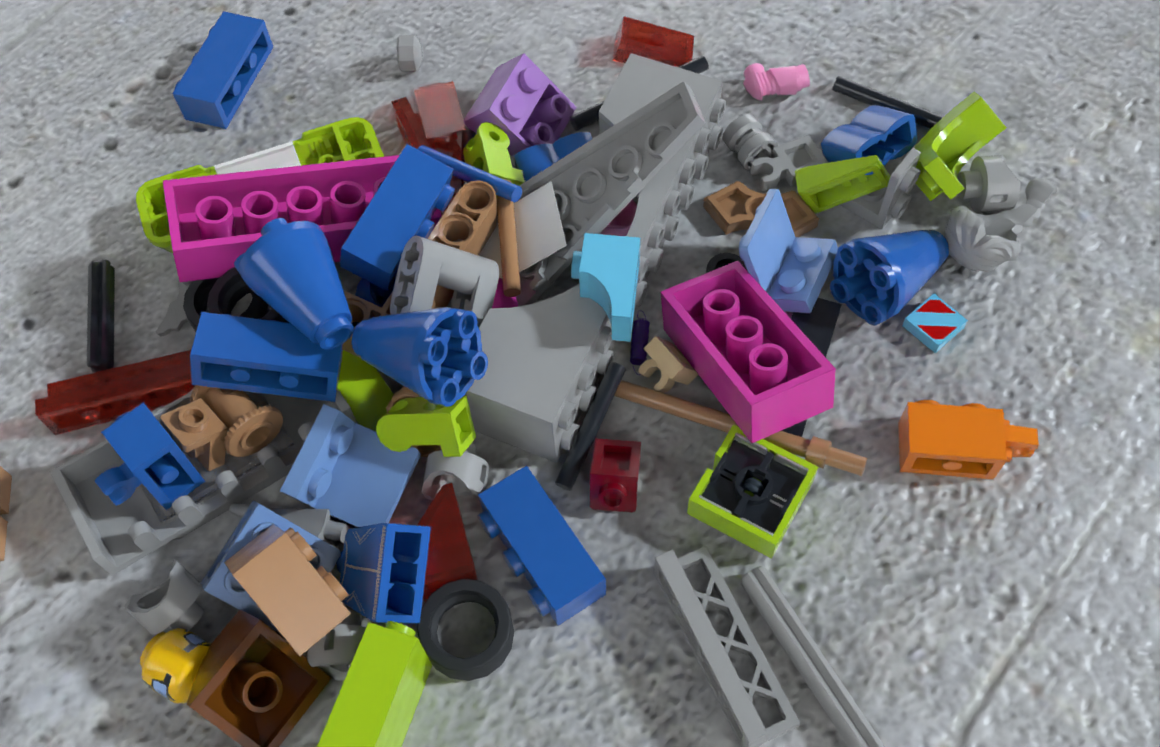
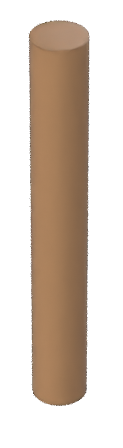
(508, 247)

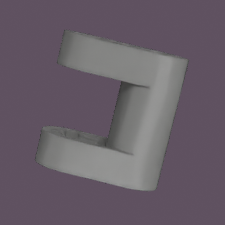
(430, 264)

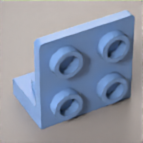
(783, 264)
(349, 471)
(257, 519)

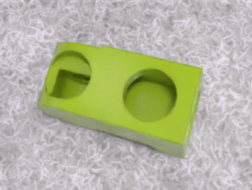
(490, 153)
(424, 423)

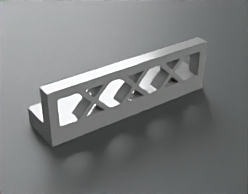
(711, 654)

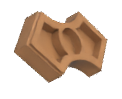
(736, 206)

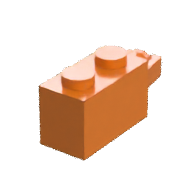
(960, 440)

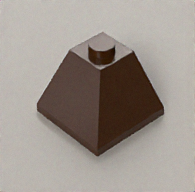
(254, 684)

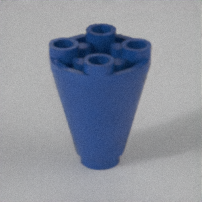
(885, 271)
(299, 280)
(425, 351)

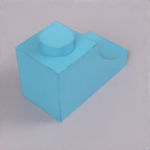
(609, 276)

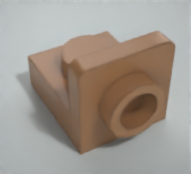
(197, 433)

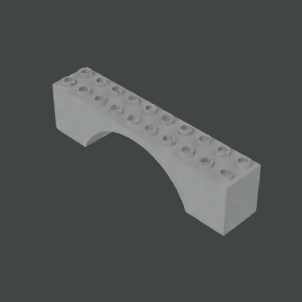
(554, 350)

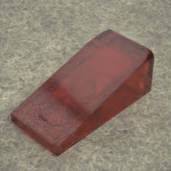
(652, 43)

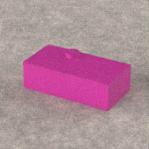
(748, 351)

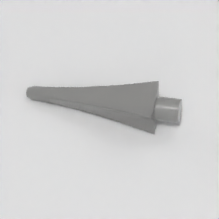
(312, 520)

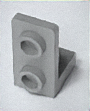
(892, 200)

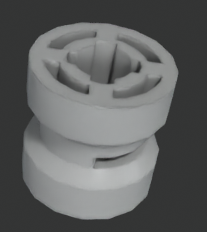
(747, 139)

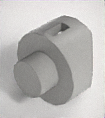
(986, 178)
(466, 473)
(169, 603)
(338, 647)

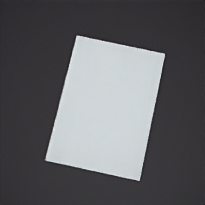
(537, 229)

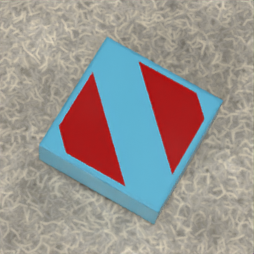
(934, 323)

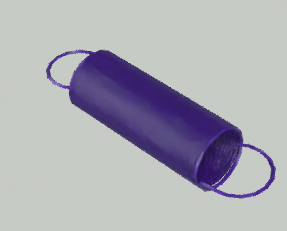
(639, 340)

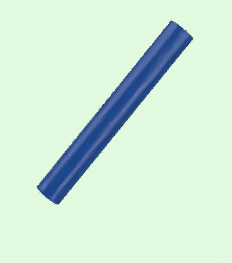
(470, 173)

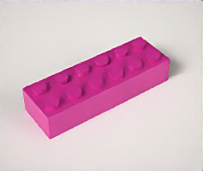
(223, 214)

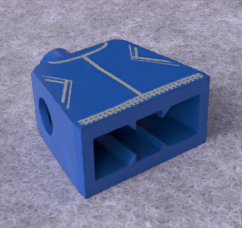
(385, 571)

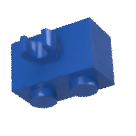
(148, 459)

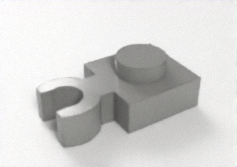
(785, 161)

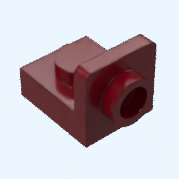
(615, 475)

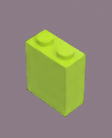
(379, 690)

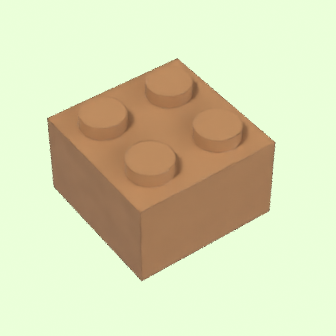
(287, 588)

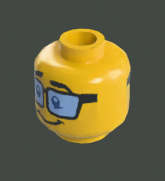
(172, 663)

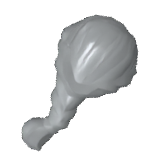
(990, 240)

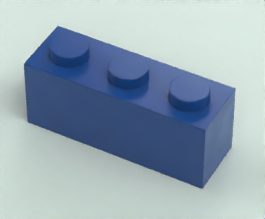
(223, 70)
(396, 214)
(262, 358)
(541, 546)

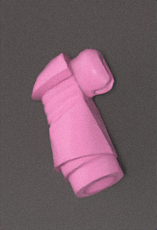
(775, 80)

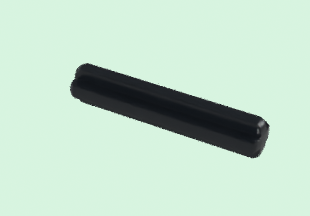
(100, 315)

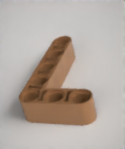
(456, 223)

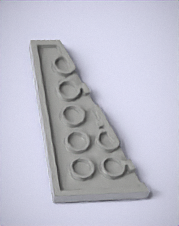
(607, 174)

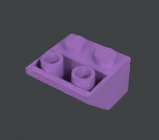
(522, 104)

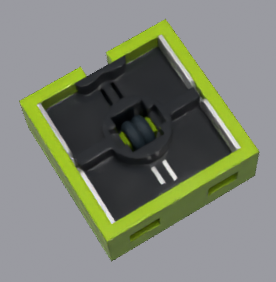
(752, 491)

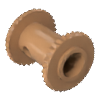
(247, 424)

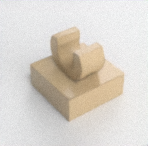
(670, 362)

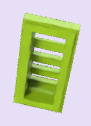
(840, 181)

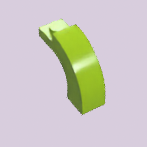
(953, 143)

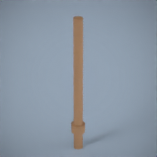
(814, 451)

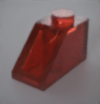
(438, 111)
(449, 546)

